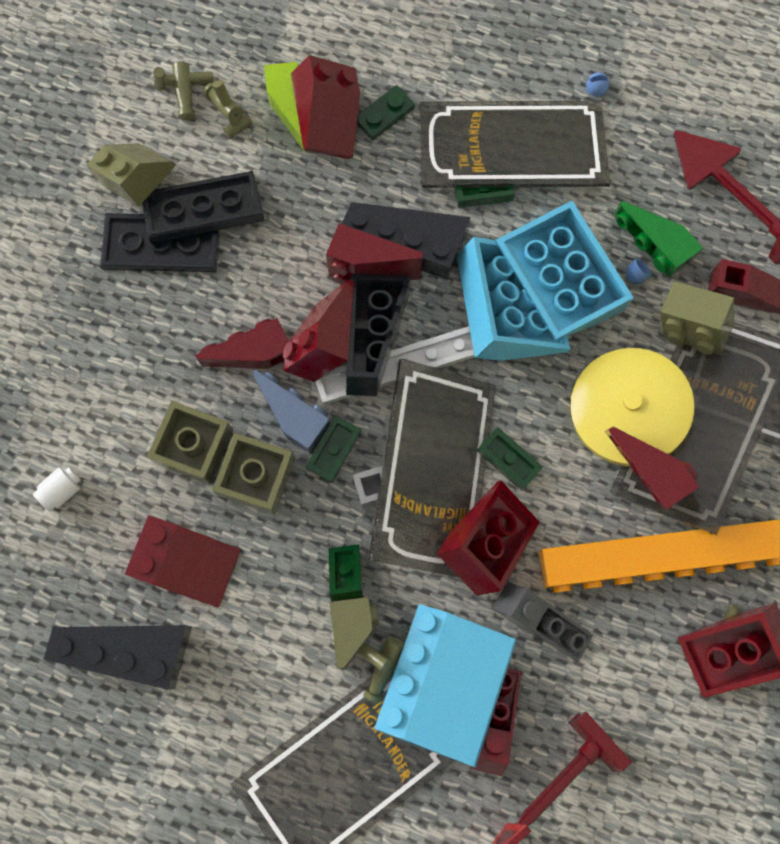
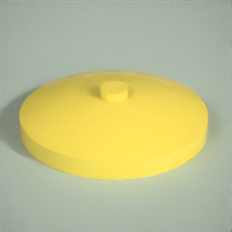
(636, 394)

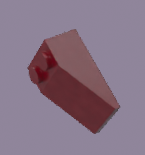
(326, 106)
(367, 254)
(323, 337)
(661, 473)
(489, 540)
(182, 561)
(735, 651)

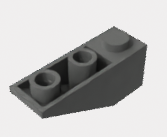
(542, 620)

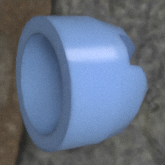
(600, 85)
(638, 271)

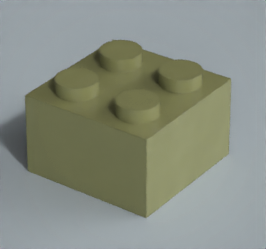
(697, 318)
(190, 442)
(254, 473)

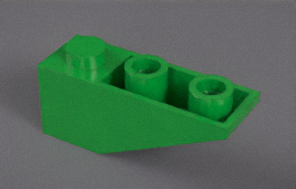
(664, 240)

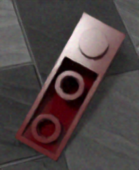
(747, 285)
(253, 349)
(498, 740)

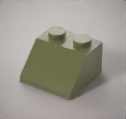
(130, 170)
(351, 627)

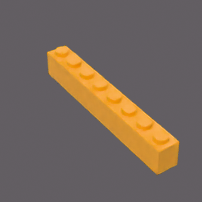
(660, 554)

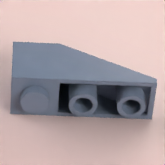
(298, 420)

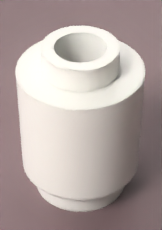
(57, 488)

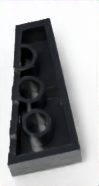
(432, 233)
(375, 321)
(127, 652)

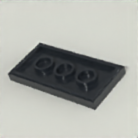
(202, 207)
(128, 248)

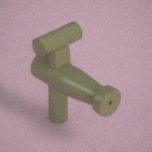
(182, 80)
(219, 96)
(384, 666)

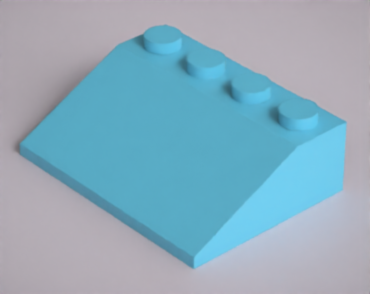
(565, 271)
(498, 308)
(446, 685)

